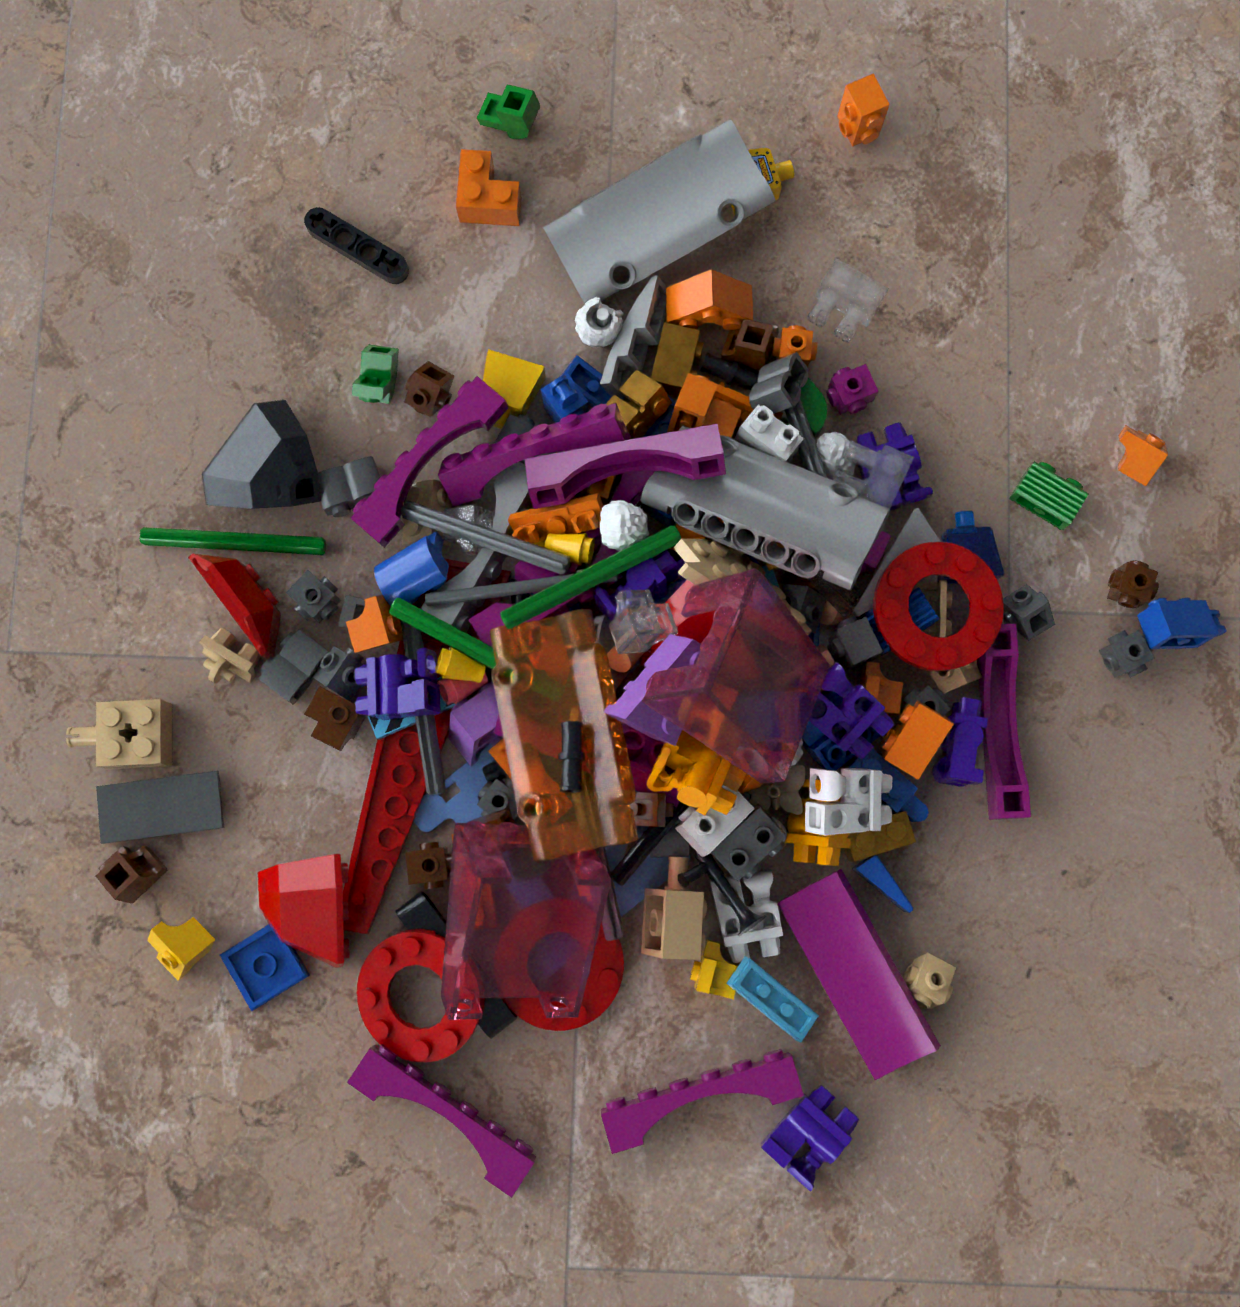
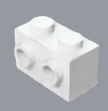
(709, 830)

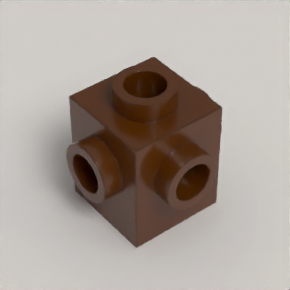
(428, 389)
(1126, 591)
(418, 868)

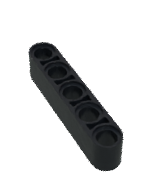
(423, 914)

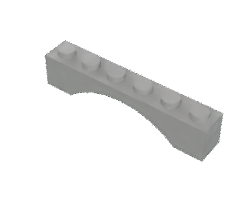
(511, 497)

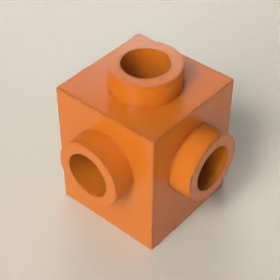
(794, 340)

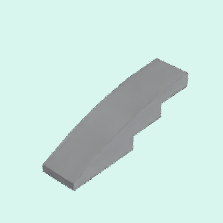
(639, 330)

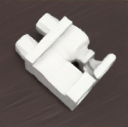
(769, 434)
(859, 801)
(765, 932)

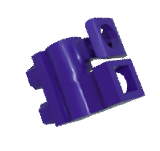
(898, 439)
(650, 574)
(389, 687)
(852, 716)
(961, 745)
(812, 1125)

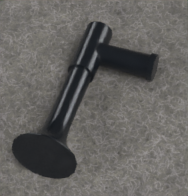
(708, 866)

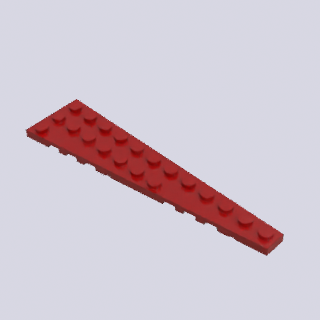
(394, 796)

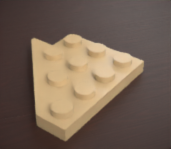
(713, 560)

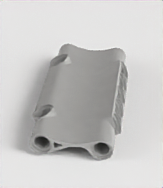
(659, 212)
(777, 505)

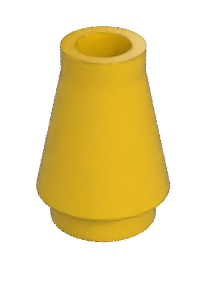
(576, 546)
(458, 666)

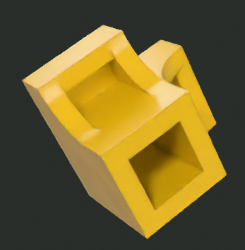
(180, 945)
(713, 972)

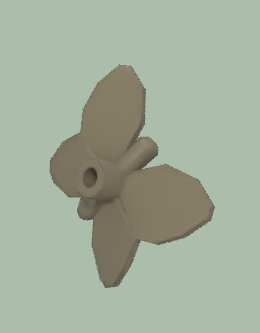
(781, 793)

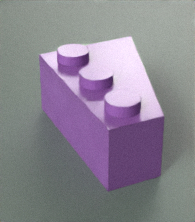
(630, 709)
(474, 723)

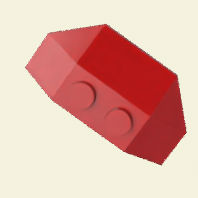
(243, 598)

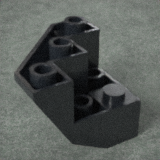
(263, 462)

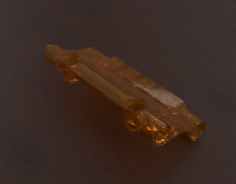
(558, 680)

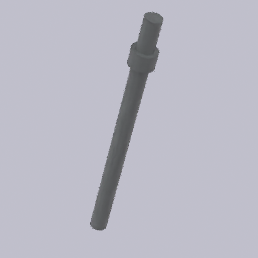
(497, 590)

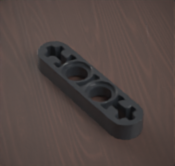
(357, 244)

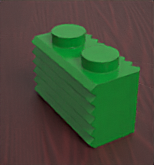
(1049, 495)

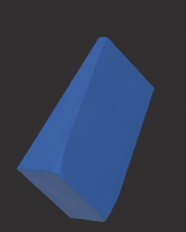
(587, 381)
(878, 876)

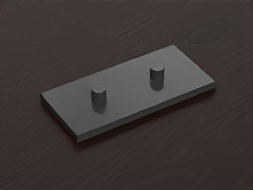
(159, 807)

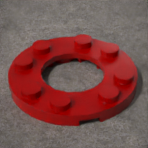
(895, 621)
(599, 993)
(375, 1006)

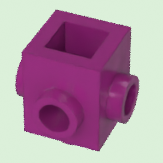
(851, 389)

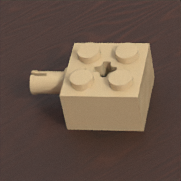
(114, 729)
(673, 918)

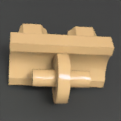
(226, 661)

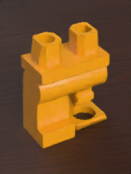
(697, 775)
(806, 842)

